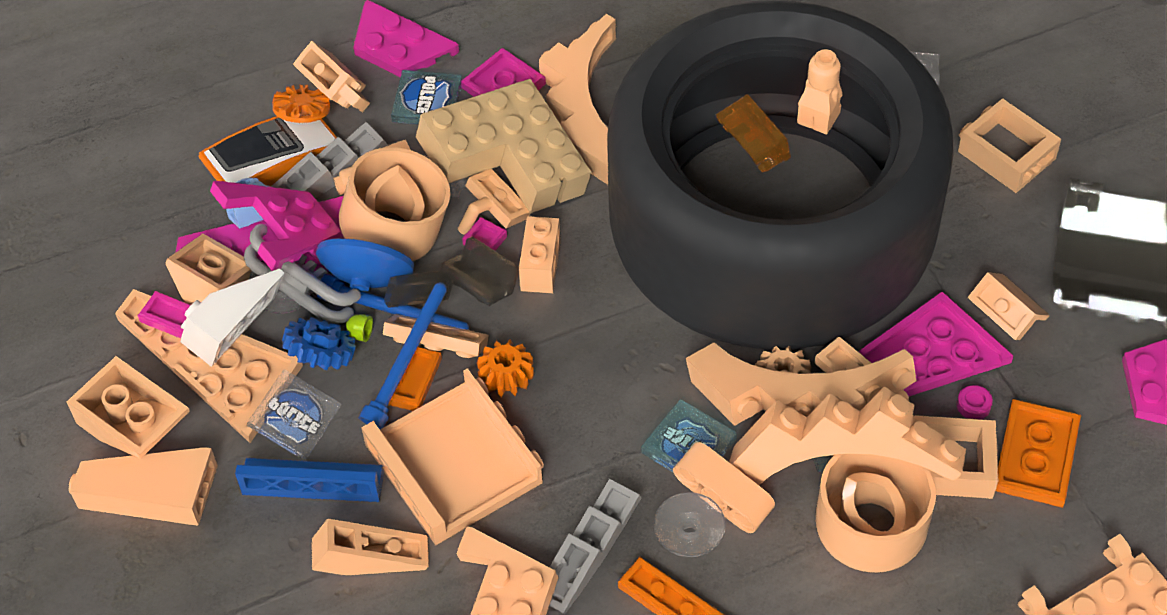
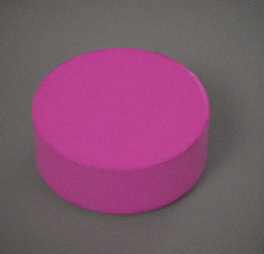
(974, 402)

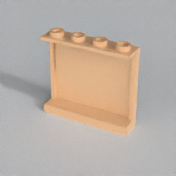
(455, 459)

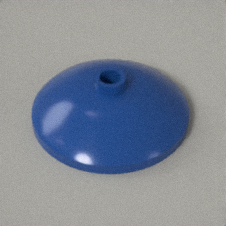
(362, 262)

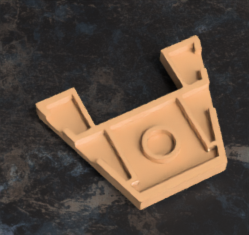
(512, 580)

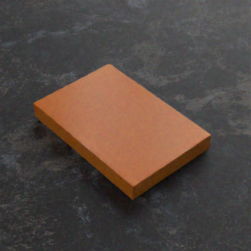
(1037, 453)

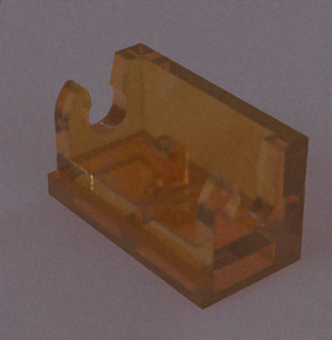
(755, 133)

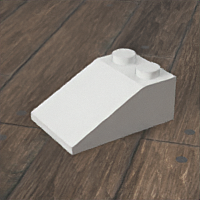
(226, 314)

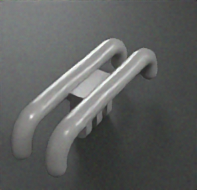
(300, 279)

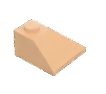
(205, 268)

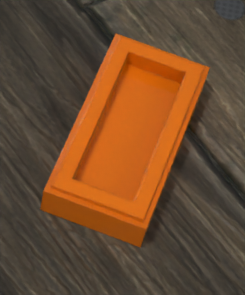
(416, 380)

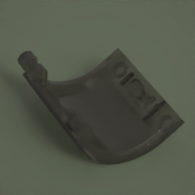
(1111, 255)

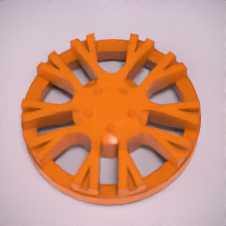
(300, 103)

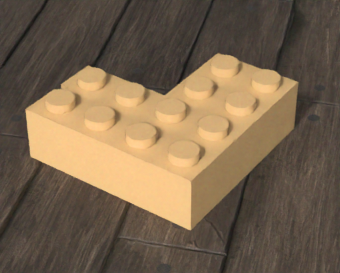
(511, 131)

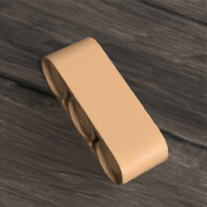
(735, 493)

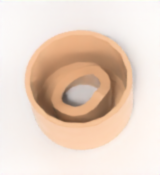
(400, 184)
(888, 482)

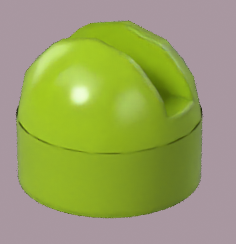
(360, 327)

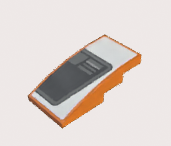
(265, 150)

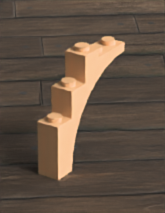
(569, 99)
(746, 389)
(836, 428)

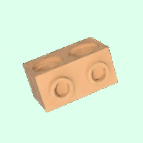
(539, 254)

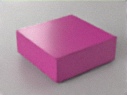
(486, 233)

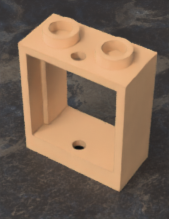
(996, 163)
(968, 484)

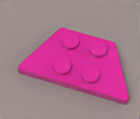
(398, 42)

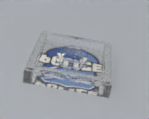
(294, 414)

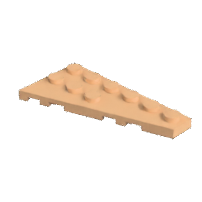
(232, 384)

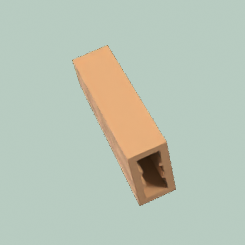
(156, 487)

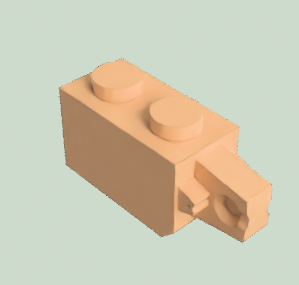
(331, 77)

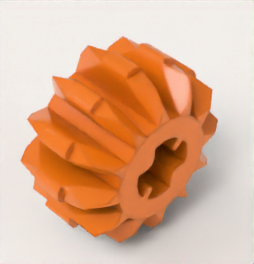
(505, 367)

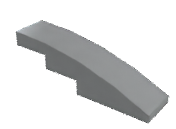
(317, 172)
(591, 542)

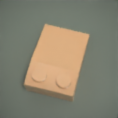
(125, 409)

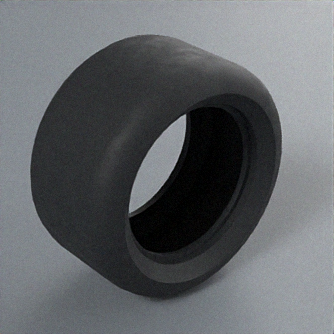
(759, 276)

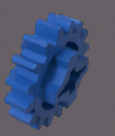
(318, 343)

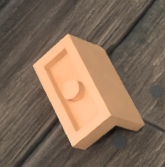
(1006, 304)

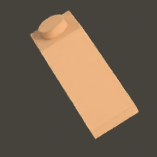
(367, 549)

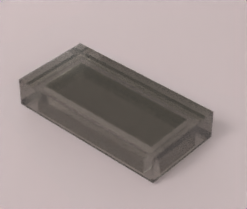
(416, 288)

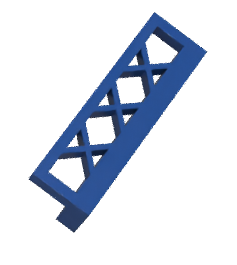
(310, 479)

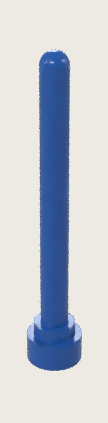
(378, 303)
(377, 409)

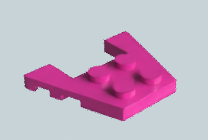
(289, 213)
(1147, 381)

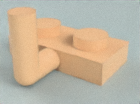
(494, 196)

